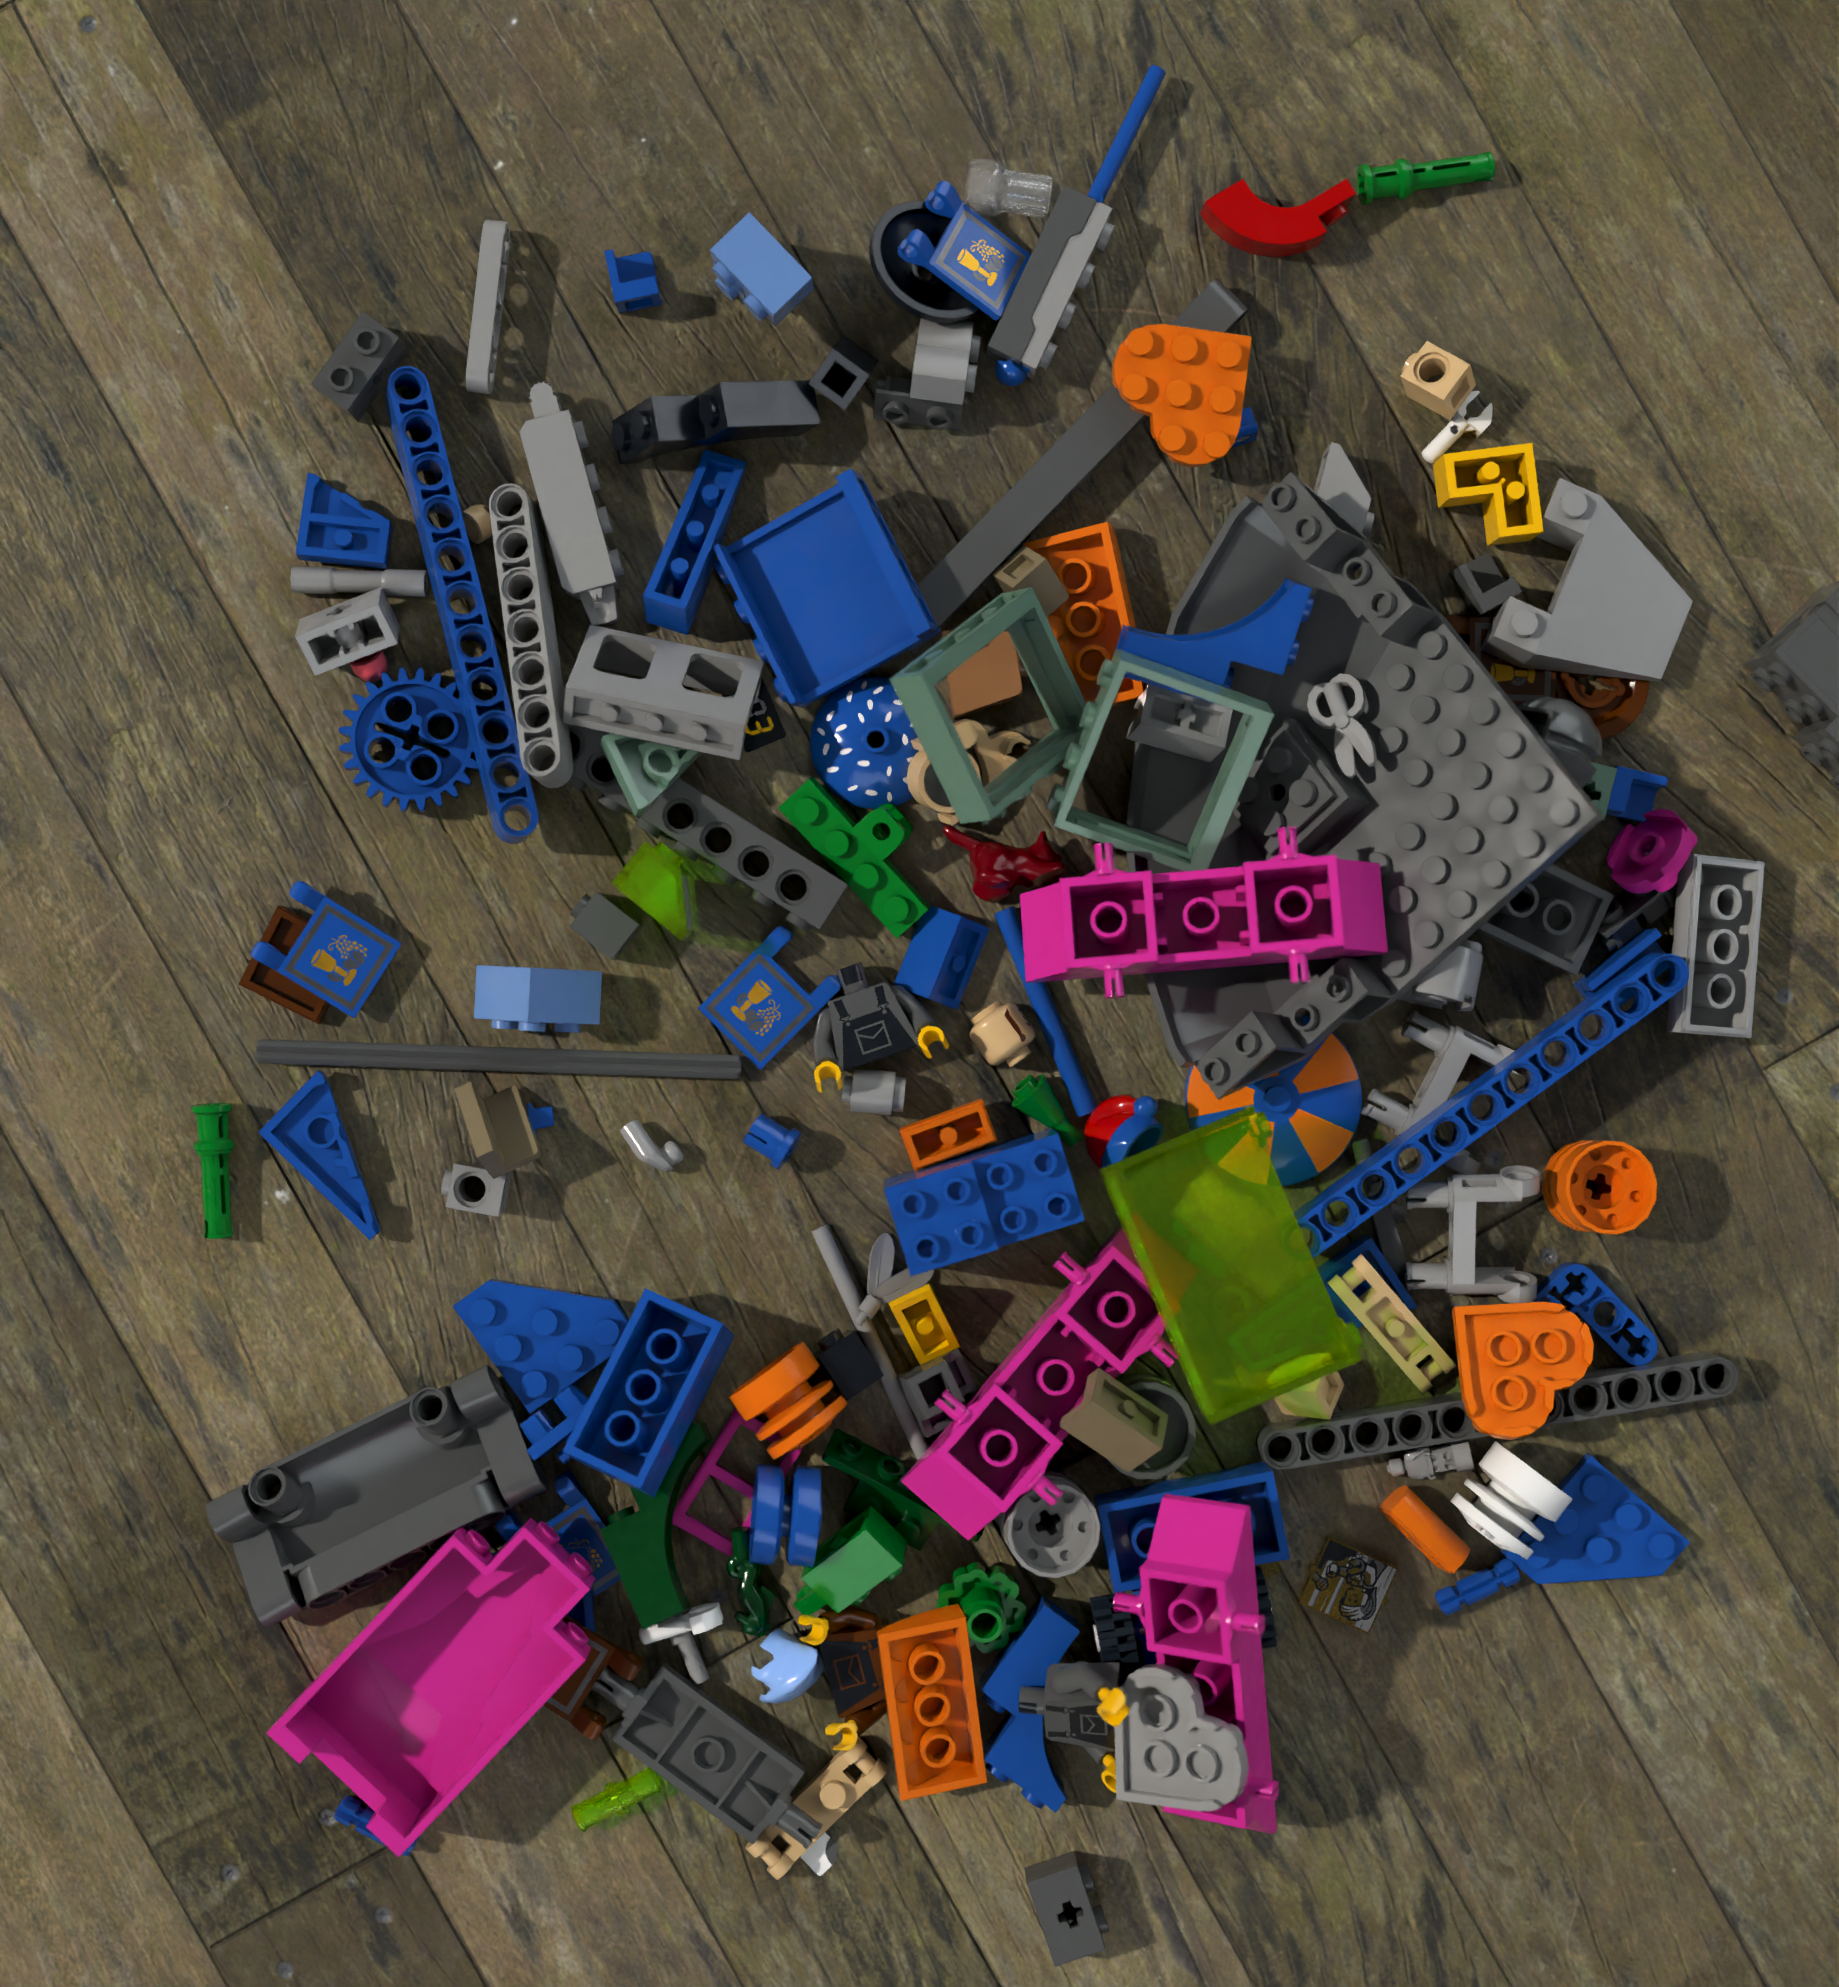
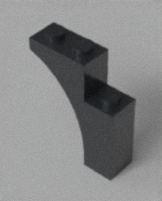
(716, 416)

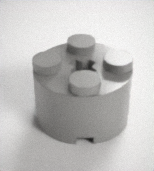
(1451, 980)

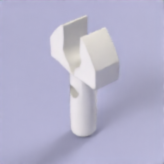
(1456, 428)
(697, 1620)

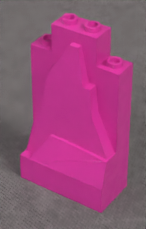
(443, 1676)

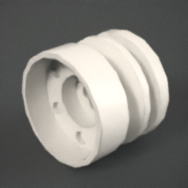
(1510, 1501)

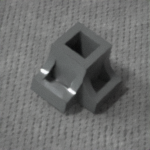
(926, 1384)

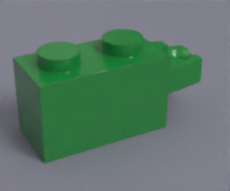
(852, 1564)

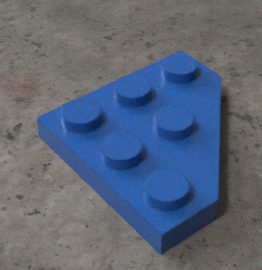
(541, 1335)
(1599, 1534)

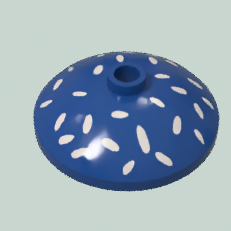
(840, 746)

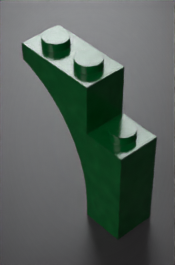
(643, 1540)

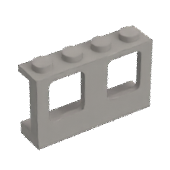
(658, 704)

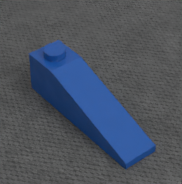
(688, 554)

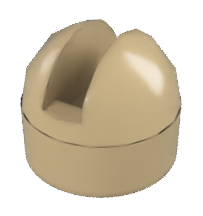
(477, 523)

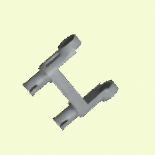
(1452, 1051)
(1459, 1197)

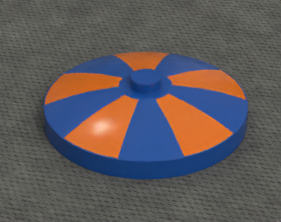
(1308, 1107)

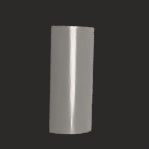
(1719, 942)

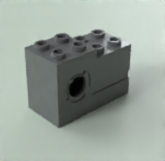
(1803, 672)

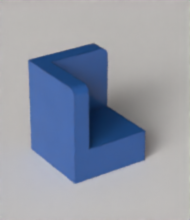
(633, 281)
(1634, 793)

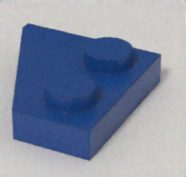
(340, 529)

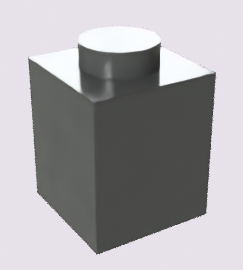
(604, 924)

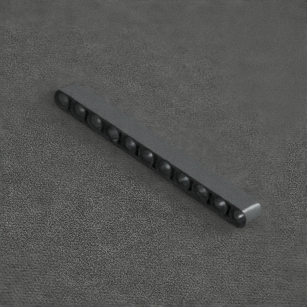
(1054, 478)
(1603, 1402)

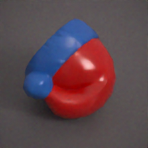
(1121, 1128)

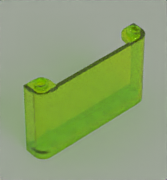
(1229, 1266)

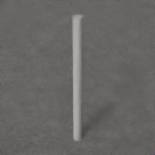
(870, 1339)

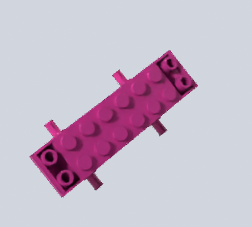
(1203, 919)
(1012, 1423)
(1206, 1622)

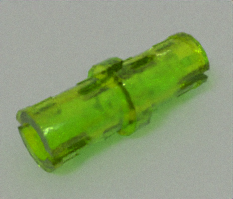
(616, 1798)

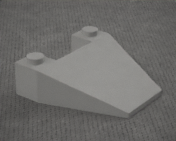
(1611, 608)

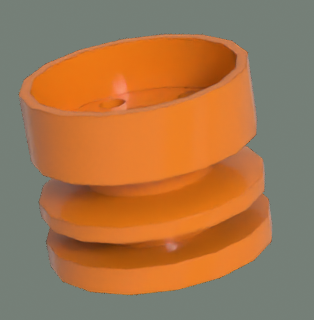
(1623, 1183)
(788, 1401)

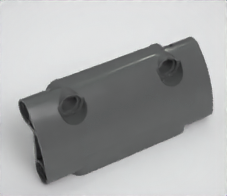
(377, 1496)

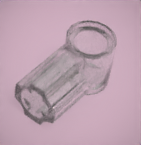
(995, 190)

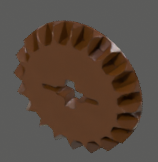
(1609, 709)

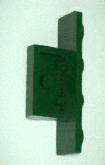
(882, 1488)

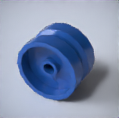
(789, 1515)

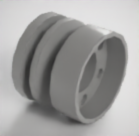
(1062, 1544)

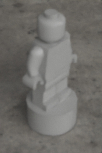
(1426, 1461)

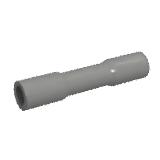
(330, 581)

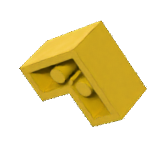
(1500, 480)

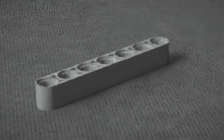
(520, 618)

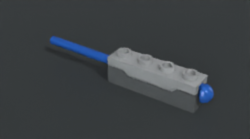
(1063, 258)

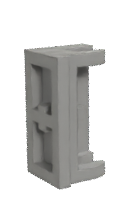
(1180, 723)

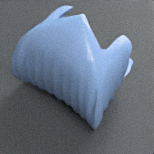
(791, 1671)

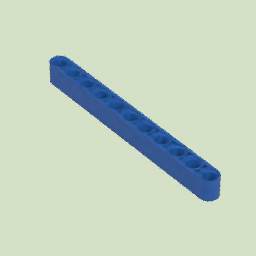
(464, 584)
(1503, 1101)

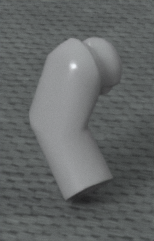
(648, 1151)

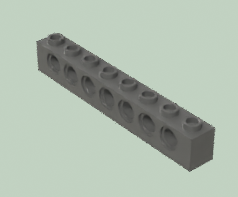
(822, 887)

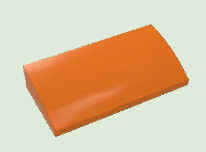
(1097, 604)
(931, 1703)

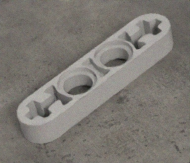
(488, 306)

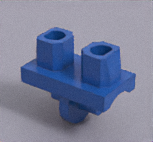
(543, 1433)

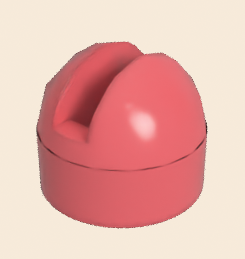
(370, 667)

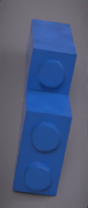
(1257, 640)
(1017, 1744)

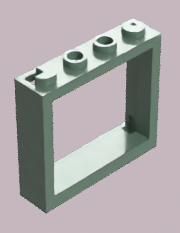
(1050, 675)
(1225, 790)

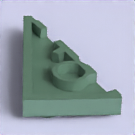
(645, 767)

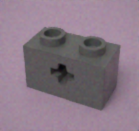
(360, 366)
(1071, 1933)

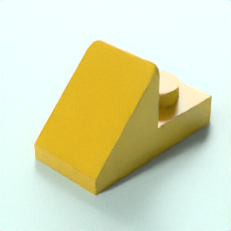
(924, 1324)

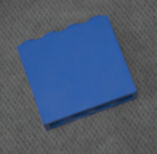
(826, 592)

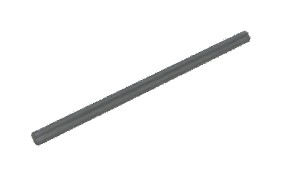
(498, 1059)

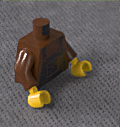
(852, 1667)

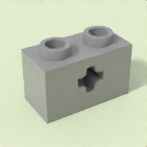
(348, 631)

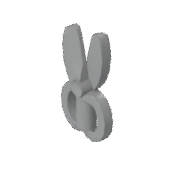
(1348, 731)

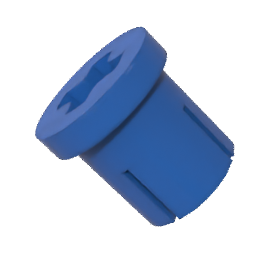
(772, 1140)

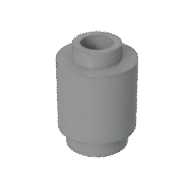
(874, 1091)

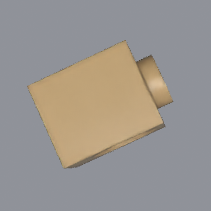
(1445, 394)

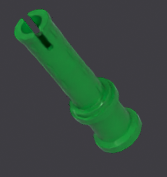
(1404, 178)
(213, 1149)

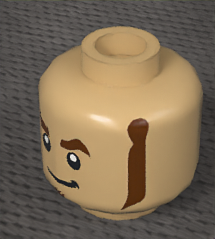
(1002, 1034)

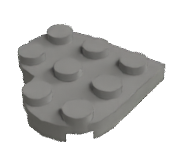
(1173, 1750)

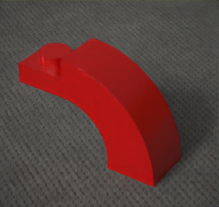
(1273, 230)

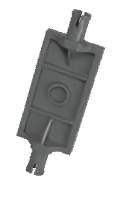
(709, 1754)

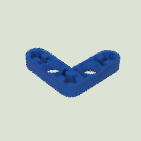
(1584, 1303)

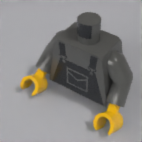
(869, 1026)
(1081, 1709)

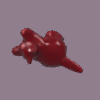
(1002, 867)

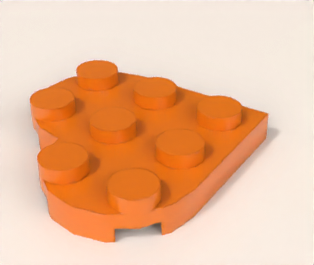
(1188, 387)
(1515, 1362)

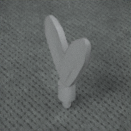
(880, 1284)

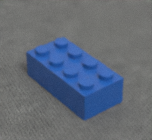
(649, 1392)
(1131, 1515)

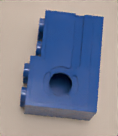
(982, 1201)

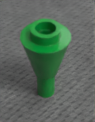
(1039, 1102)

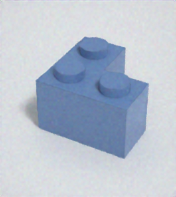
(759, 271)
(537, 998)

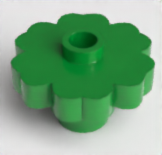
(988, 1602)

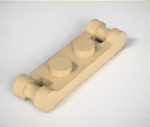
(1392, 1324)
(825, 1800)

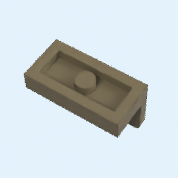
(498, 1129)
(1116, 1422)

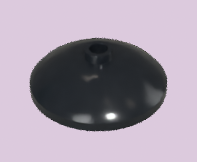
(910, 284)

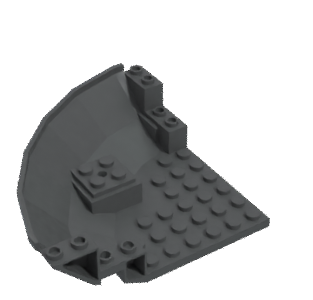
(1452, 810)

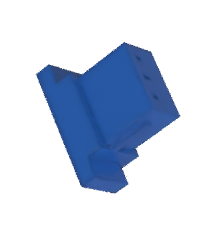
(540, 1117)

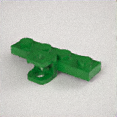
(860, 852)

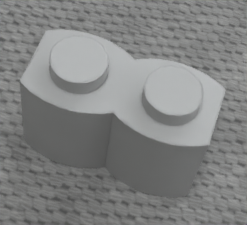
(942, 361)

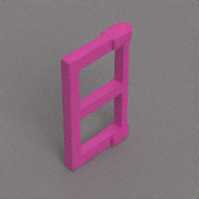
(711, 1467)

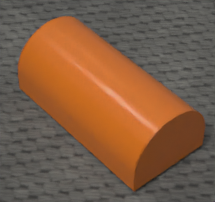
(948, 1134)
(1425, 1529)

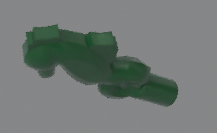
(753, 1597)

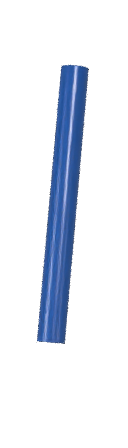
(1048, 1018)

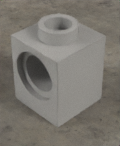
(495, 1195)

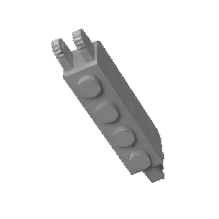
(570, 507)

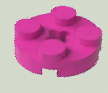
(1669, 847)

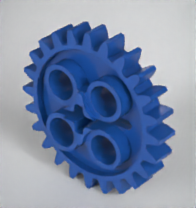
(396, 777)

